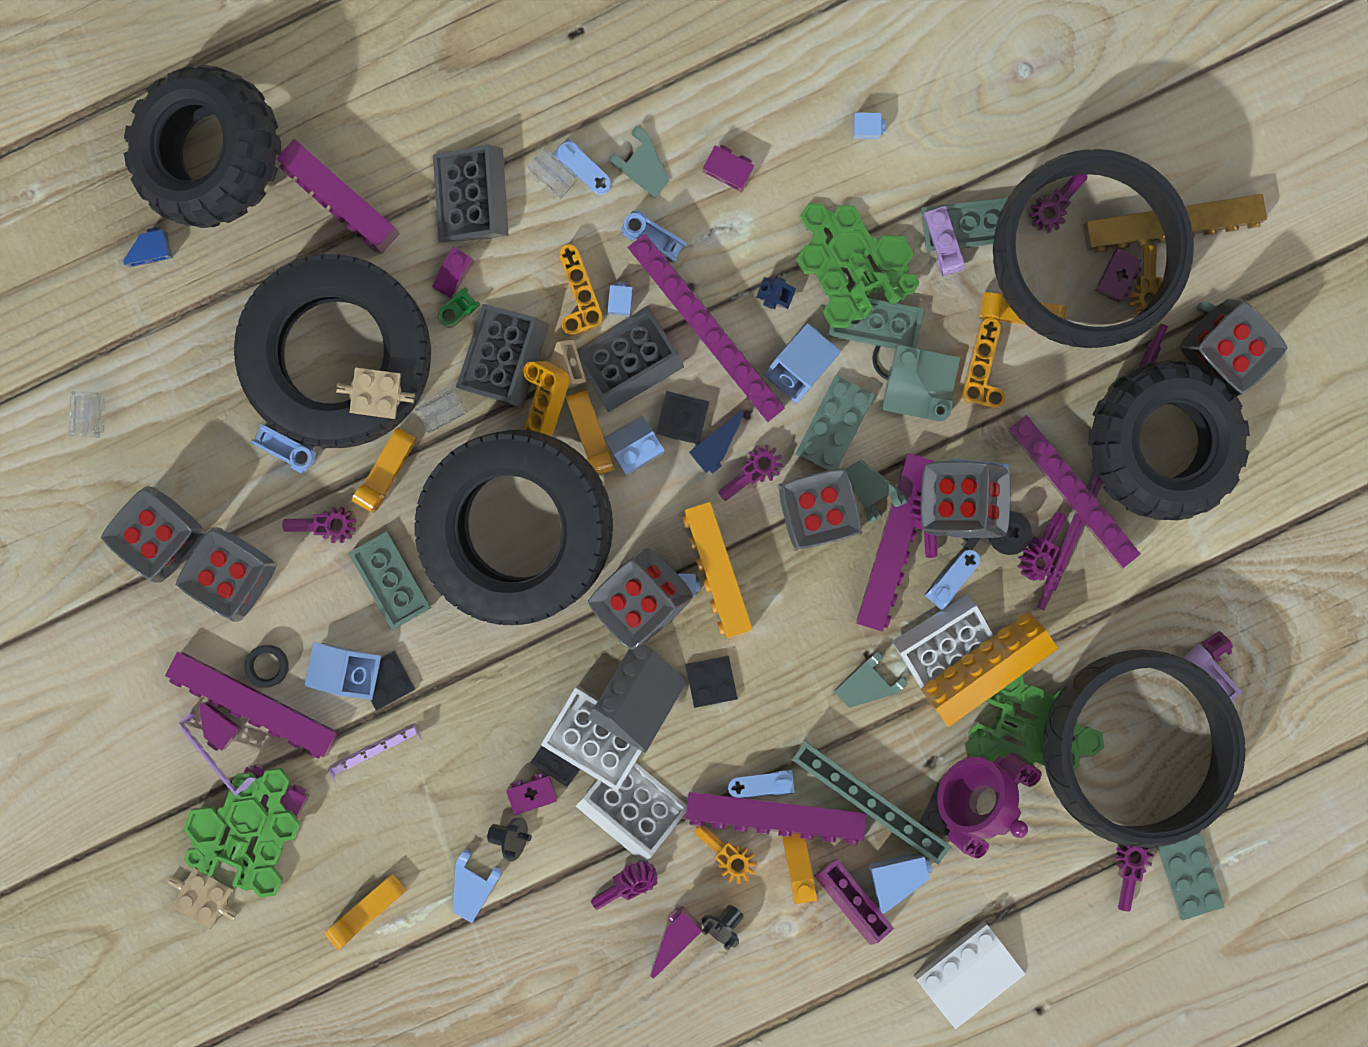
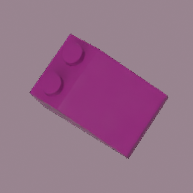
(677, 935)

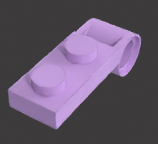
(944, 241)
(1202, 658)

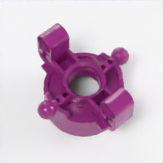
(962, 788)

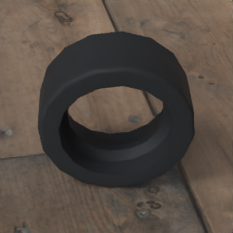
(249, 666)

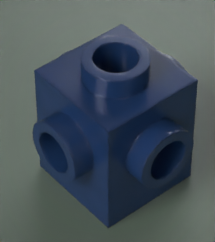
(775, 293)

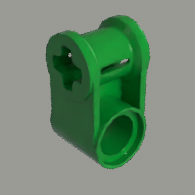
(458, 307)

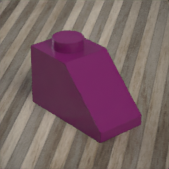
(452, 272)
(217, 727)

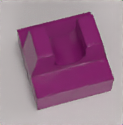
(1218, 645)

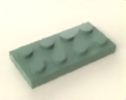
(971, 221)
(885, 326)
(835, 424)
(389, 580)
(1191, 877)

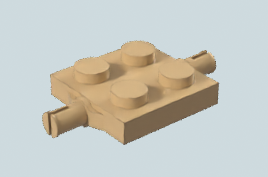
(375, 393)
(202, 898)

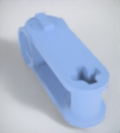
(582, 166)
(662, 238)
(284, 448)
(956, 574)
(764, 785)

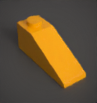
(799, 869)

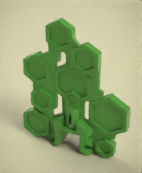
(850, 250)
(989, 741)
(246, 819)

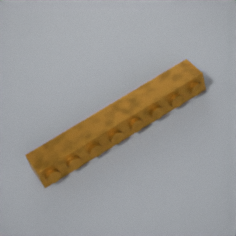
(1204, 218)

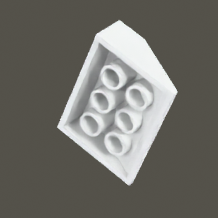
(942, 640)
(589, 744)
(636, 814)
(969, 975)

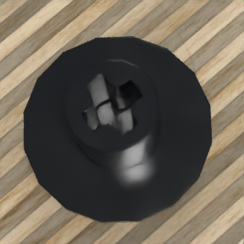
(1017, 536)
(511, 838)
(723, 927)

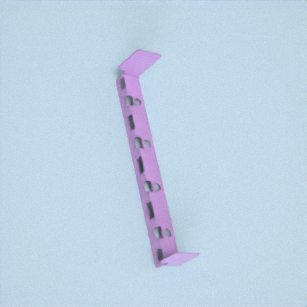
(374, 751)
(212, 763)

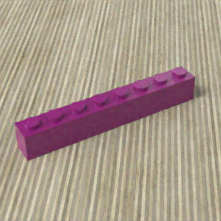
(1074, 492)
(892, 550)
(252, 704)
(775, 817)

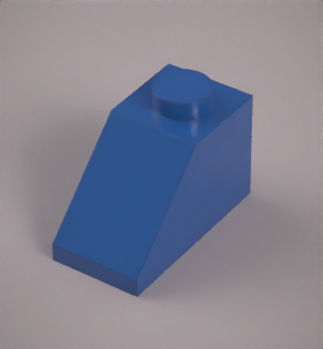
(149, 248)

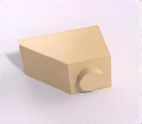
(567, 358)

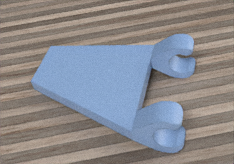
(470, 888)

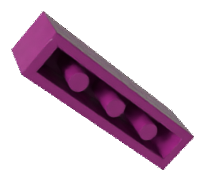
(853, 902)

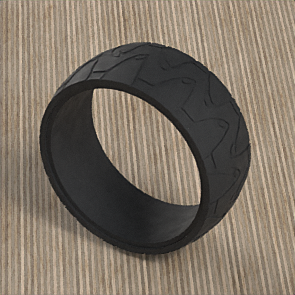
(1149, 185)
(1226, 757)

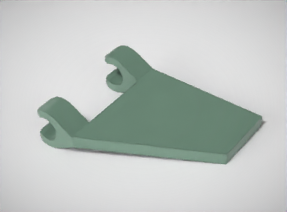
(643, 166)
(871, 488)
(867, 685)

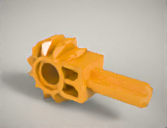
(1148, 282)
(726, 854)

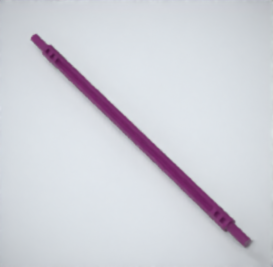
(1093, 486)

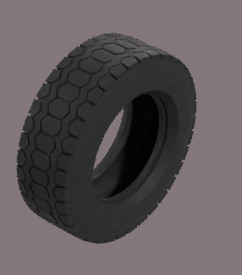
(281, 302)
(448, 549)

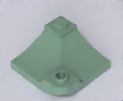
(920, 383)

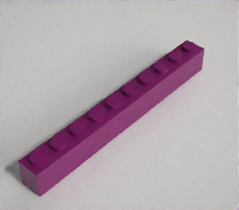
(706, 327)

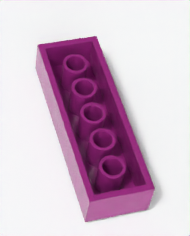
(340, 198)

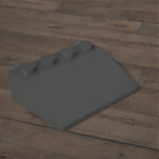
(470, 194)
(499, 352)
(629, 359)
(638, 697)

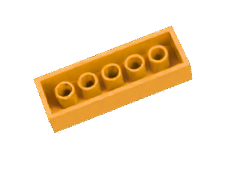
(718, 570)
(989, 668)

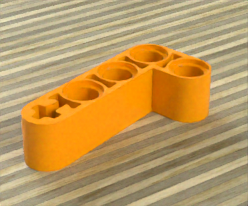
(577, 288)
(995, 306)
(985, 363)
(549, 395)
(590, 432)
(384, 471)
(365, 911)

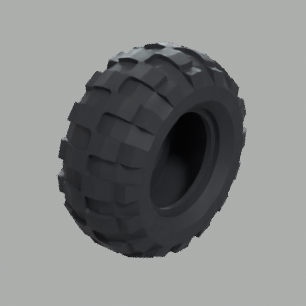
(159, 138)
(1219, 430)

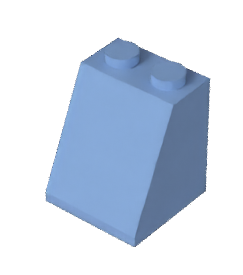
(802, 363)
(634, 445)
(342, 671)
(898, 878)

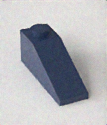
(714, 448)

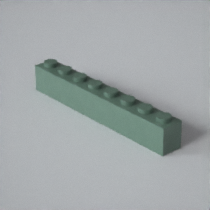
(871, 802)

